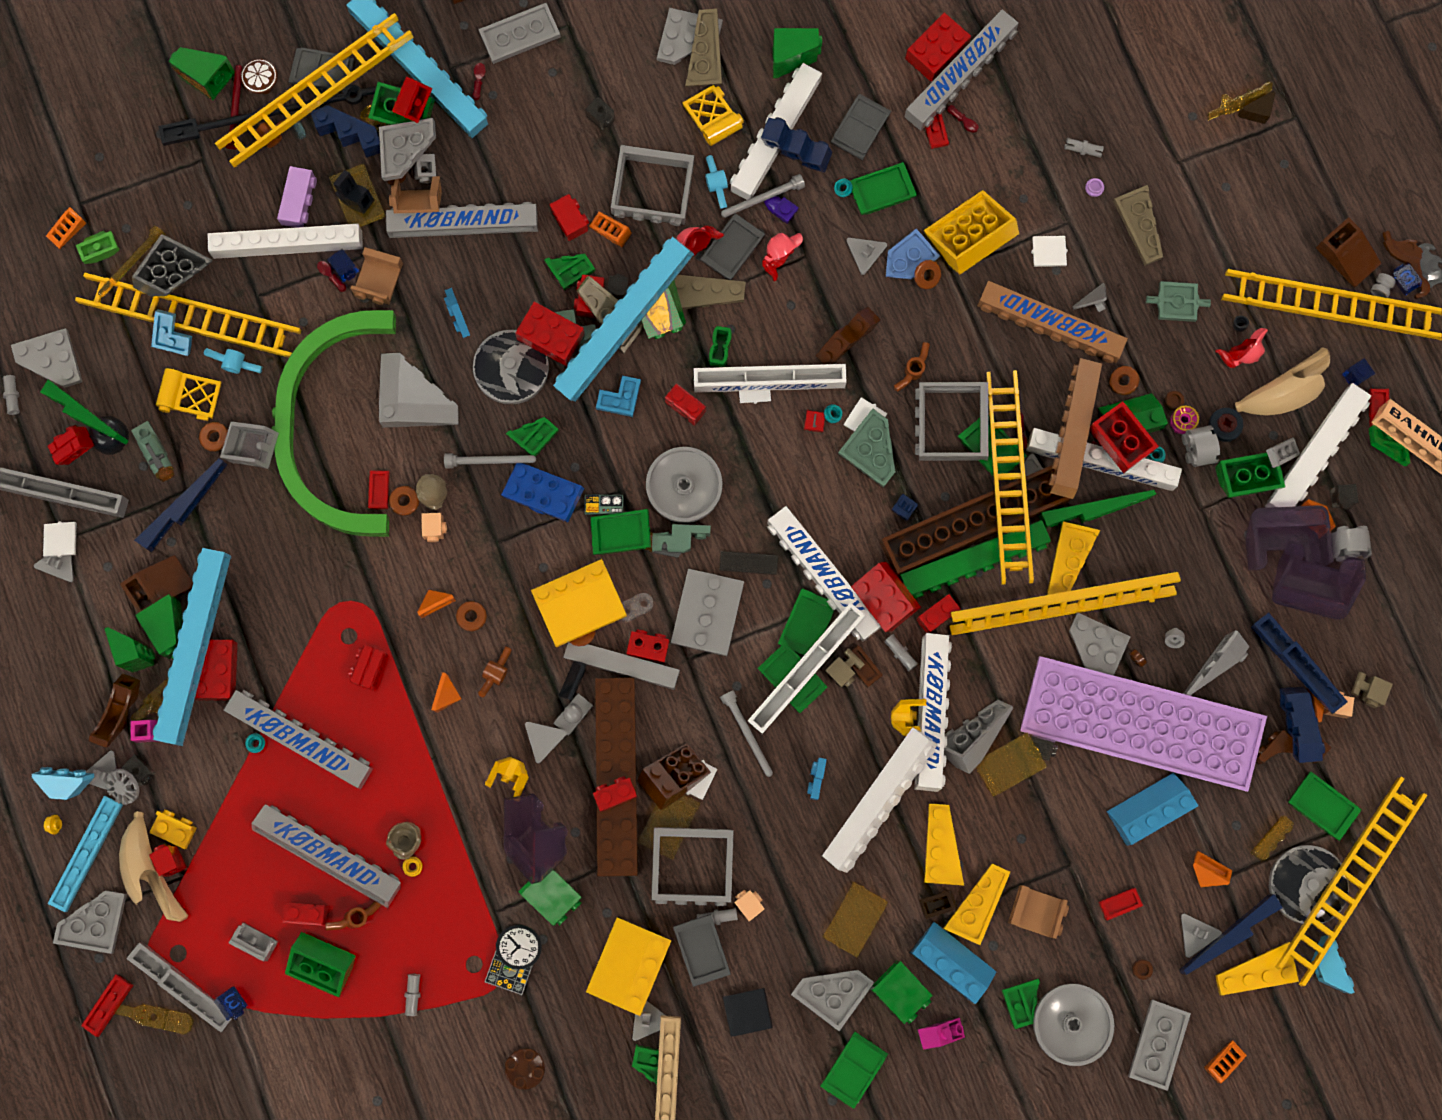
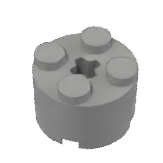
(1201, 446)
(1351, 543)

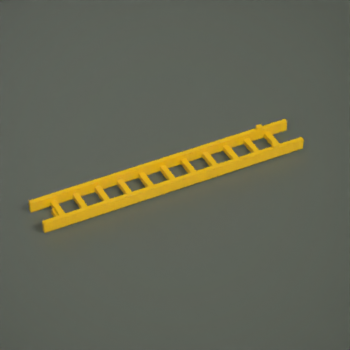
(321, 98)
(1336, 293)
(185, 326)
(1014, 566)
(1064, 608)
(1404, 800)

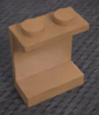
(416, 200)
(377, 276)
(1038, 912)

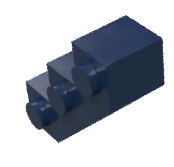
(348, 128)
(796, 144)
(1302, 724)

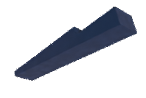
(180, 508)
(1299, 663)
(1234, 934)

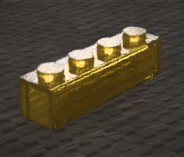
(1272, 837)

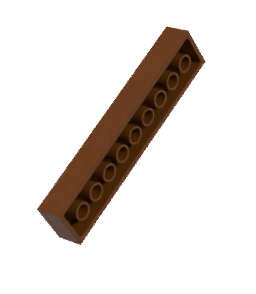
(967, 523)
(614, 759)

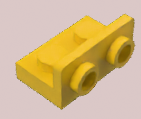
(172, 829)

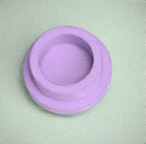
(1094, 187)

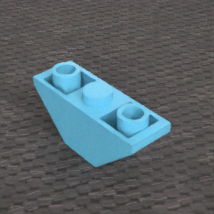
(62, 782)
(1332, 969)

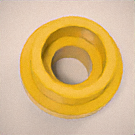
(52, 824)
(406, 864)

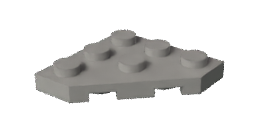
(678, 36)
(403, 145)
(49, 357)
(1097, 644)
(93, 924)
(833, 995)

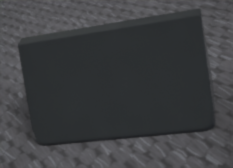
(573, 680)

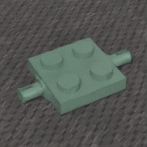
(1178, 301)

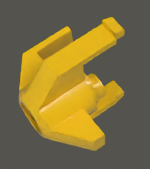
(903, 717)
(510, 770)

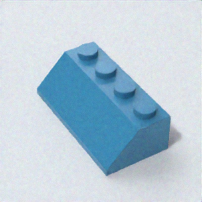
(1152, 809)
(953, 963)

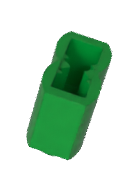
(720, 345)

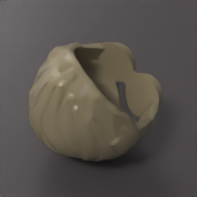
(431, 491)
(404, 839)

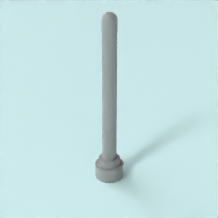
(795, 183)
(452, 460)
(730, 700)

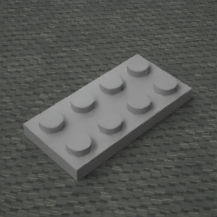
(519, 33)
(1159, 1045)

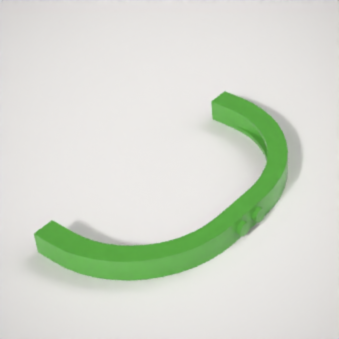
(305, 353)

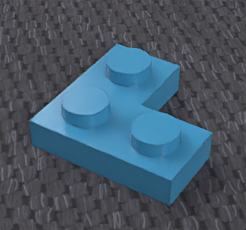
(454, 310)
(165, 337)
(622, 402)
(818, 771)

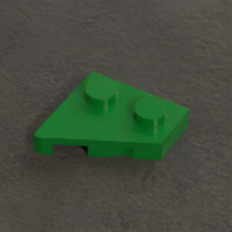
(570, 269)
(534, 436)
(1388, 446)
(1021, 1002)
(646, 1061)

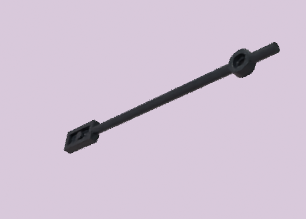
(189, 129)

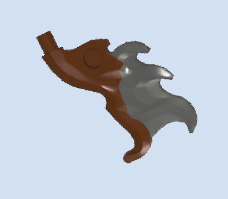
(1419, 258)

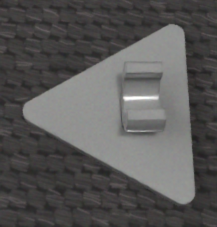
(865, 252)
(1095, 297)
(57, 567)
(543, 739)
(102, 769)
(1196, 934)
(647, 1023)

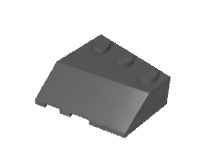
(167, 267)

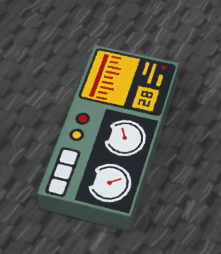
(603, 504)

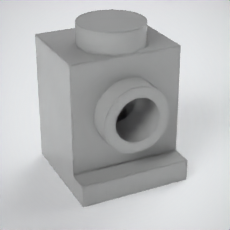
(428, 162)

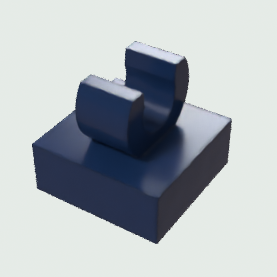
(904, 507)

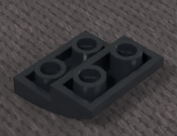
(747, 1012)

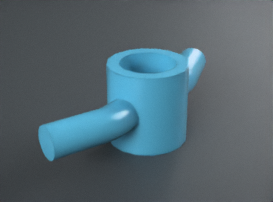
(716, 181)
(233, 361)

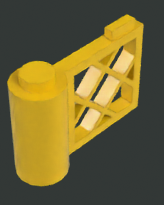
(723, 124)
(172, 393)

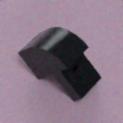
(352, 194)

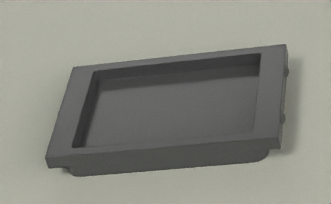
(309, 60)
(860, 126)
(733, 250)
(702, 950)

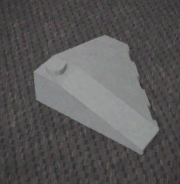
(409, 398)

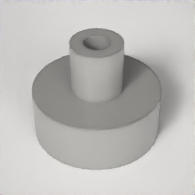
(1174, 638)

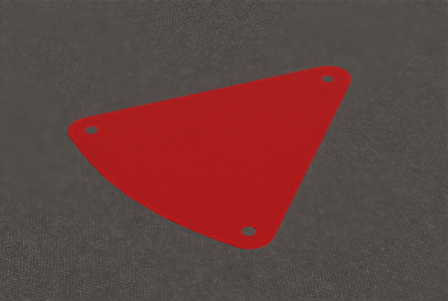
(248, 878)

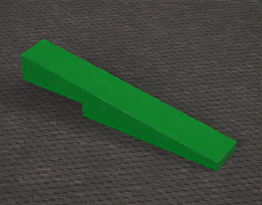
(78, 411)
(1093, 510)

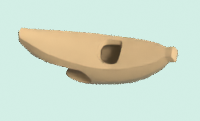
(1290, 389)
(137, 865)

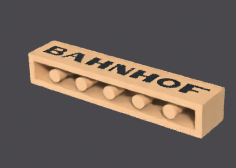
(1410, 433)

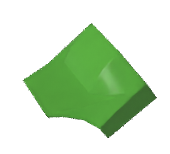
(97, 247)

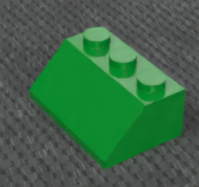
(384, 101)
(1145, 409)
(1248, 475)
(128, 652)
(319, 964)

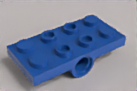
(542, 492)

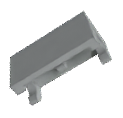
(253, 942)

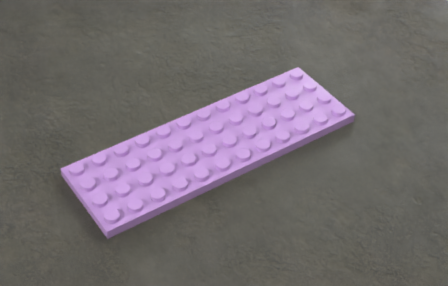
(1143, 723)

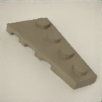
(705, 56)
(1140, 223)
(708, 291)
(601, 304)

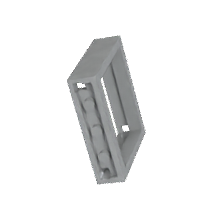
(654, 157)
(952, 387)
(681, 899)

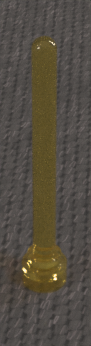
(154, 234)

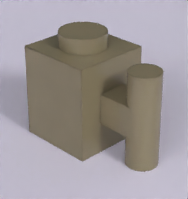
(841, 671)
(1374, 690)

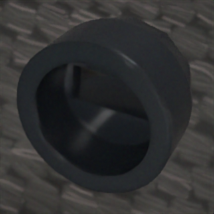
(1239, 321)

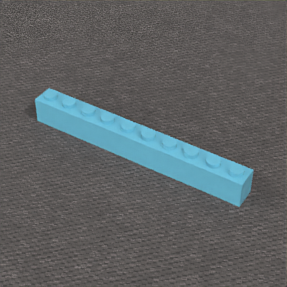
(423, 69)
(623, 319)
(191, 647)

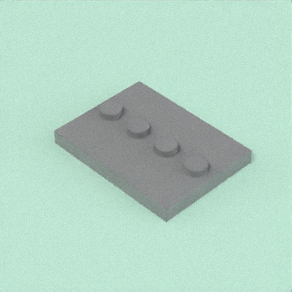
(707, 612)

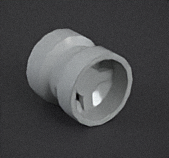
(1383, 285)

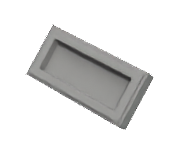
(573, 714)

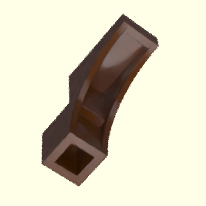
(848, 336)
(114, 718)
(1279, 743)

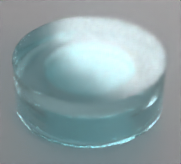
(299, 130)

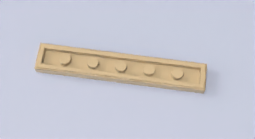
(668, 1067)

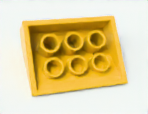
(972, 231)
(579, 603)
(628, 966)

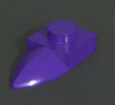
(781, 208)

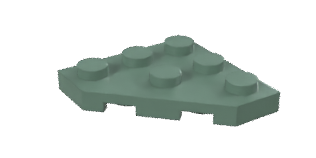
(871, 448)

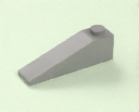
(1227, 654)
(972, 741)

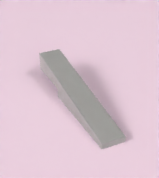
(623, 665)
(177, 985)

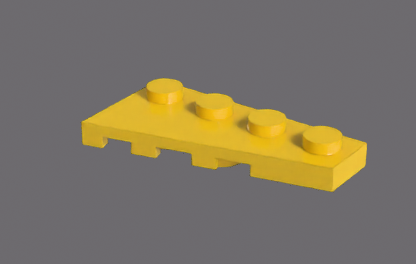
(1070, 555)
(942, 856)
(977, 909)
(1258, 973)

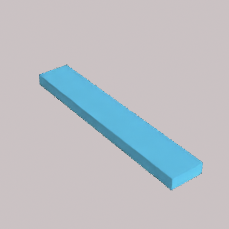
(85, 854)

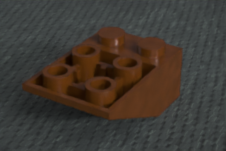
(1349, 252)
(156, 582)
(673, 776)

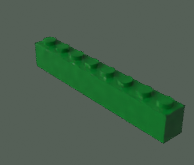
(970, 561)

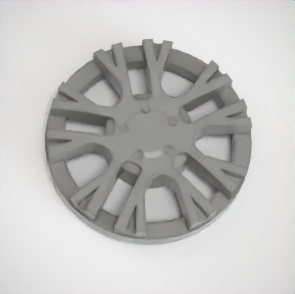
(122, 786)

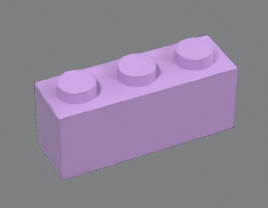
(296, 197)

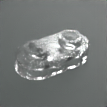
(635, 608)

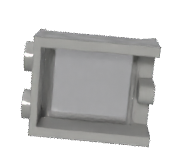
(249, 444)

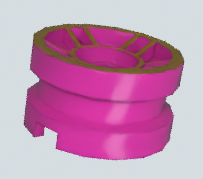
(1189, 415)

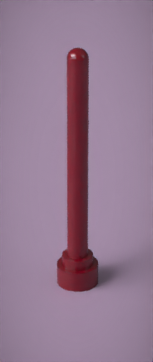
(235, 101)

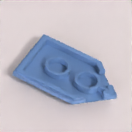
(908, 254)

